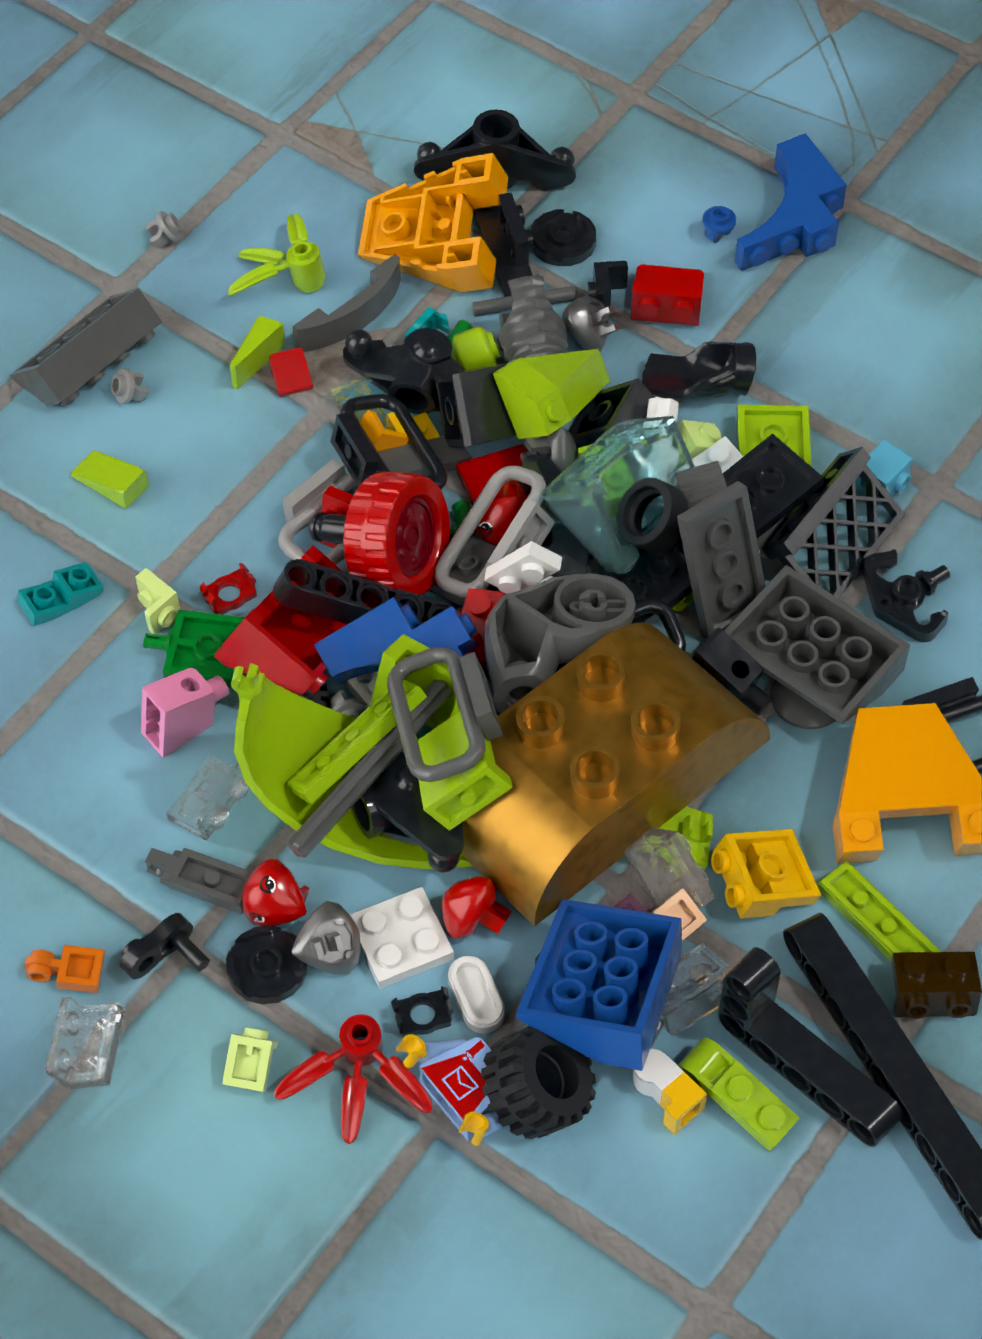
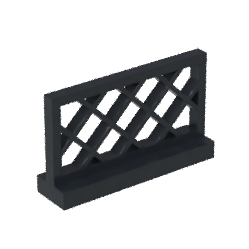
(806, 517)

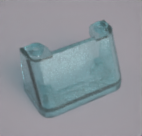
(591, 488)

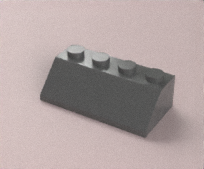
(88, 348)

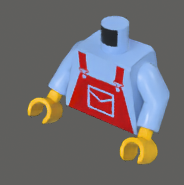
(454, 1080)

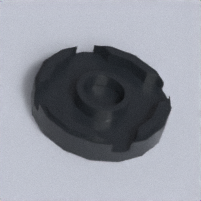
(563, 237)
(263, 965)

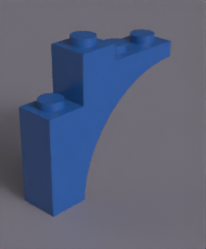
(806, 212)
(360, 644)

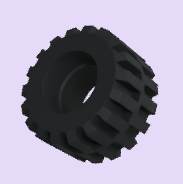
(537, 1083)

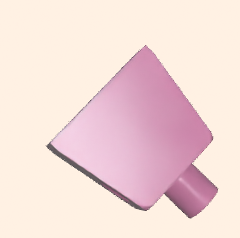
(179, 708)

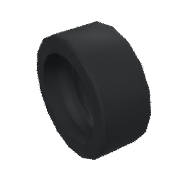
(633, 506)

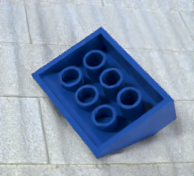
(603, 980)

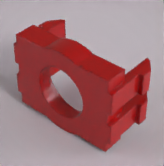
(240, 579)

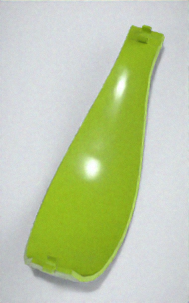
(285, 731)

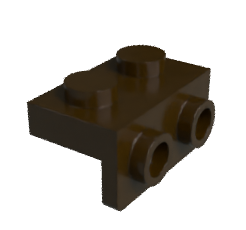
(936, 984)

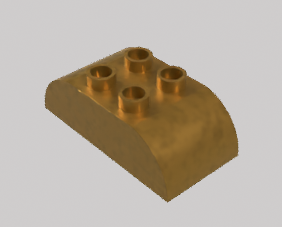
(601, 761)

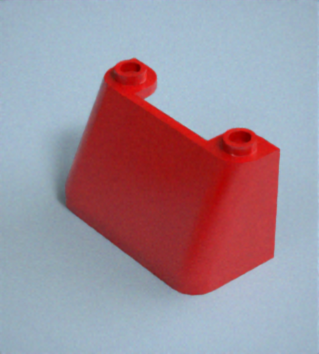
(282, 640)

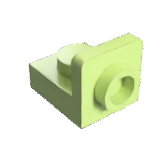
(159, 600)
(249, 1059)

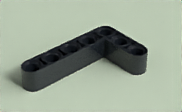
(349, 594)
(798, 1055)

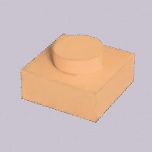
(683, 907)

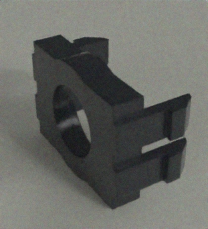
(436, 1000)

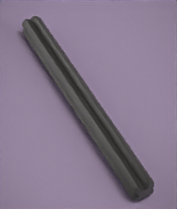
(364, 774)

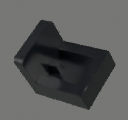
(607, 277)

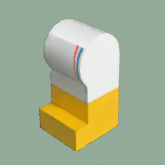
(670, 1089)

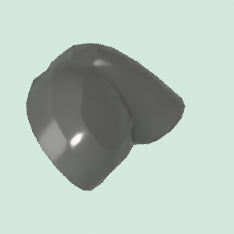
(547, 627)

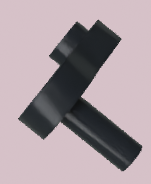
(170, 935)

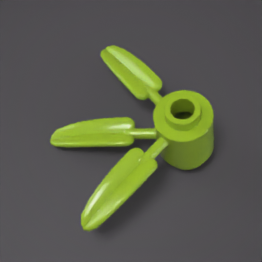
(302, 260)

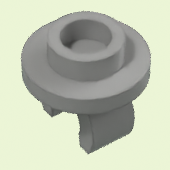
(164, 228)
(126, 386)
(347, 706)

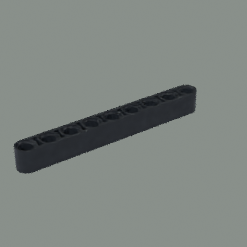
(891, 1062)

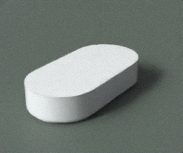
(476, 994)

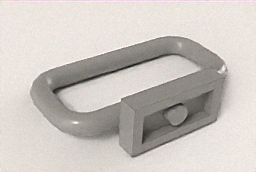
(306, 501)
(528, 525)

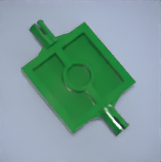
(194, 643)

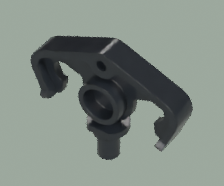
(898, 599)

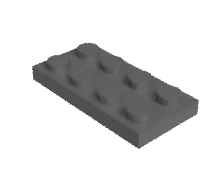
(721, 556)

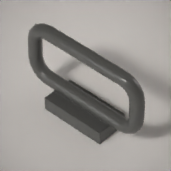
(473, 701)

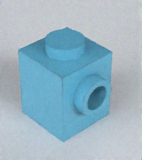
(891, 468)

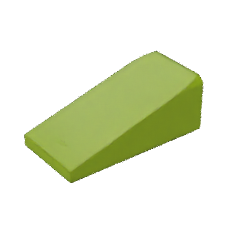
(262, 340)
(112, 478)

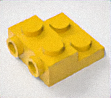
(764, 872)

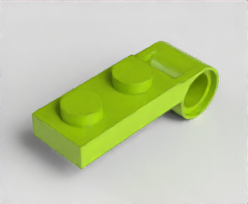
(739, 1092)

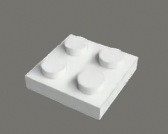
(402, 937)

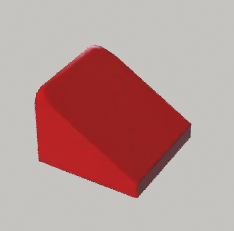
(290, 371)

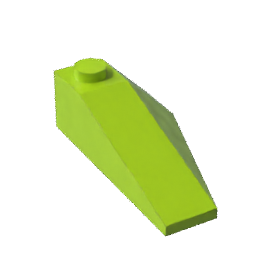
(549, 389)

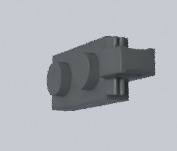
(200, 876)

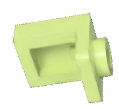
(698, 435)

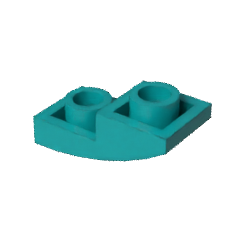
(67, 591)

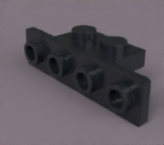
(507, 239)

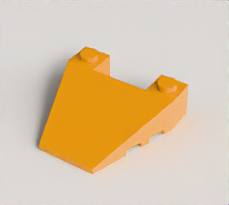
(433, 222)
(905, 766)

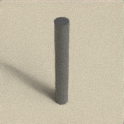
(505, 303)

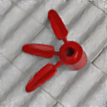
(355, 1087)

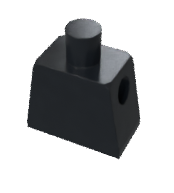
(733, 669)

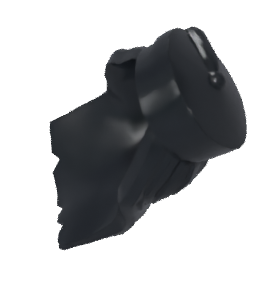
(707, 371)

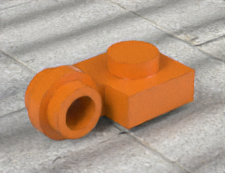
(77, 969)

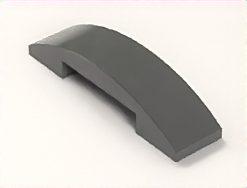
(323, 330)

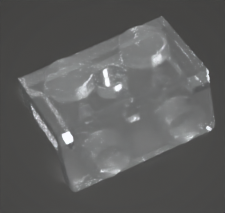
(666, 865)
(84, 1044)

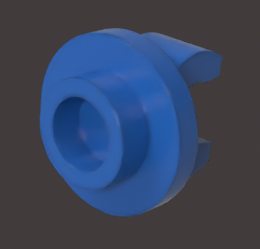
(718, 221)

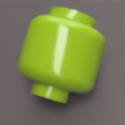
(475, 348)

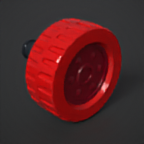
(391, 530)

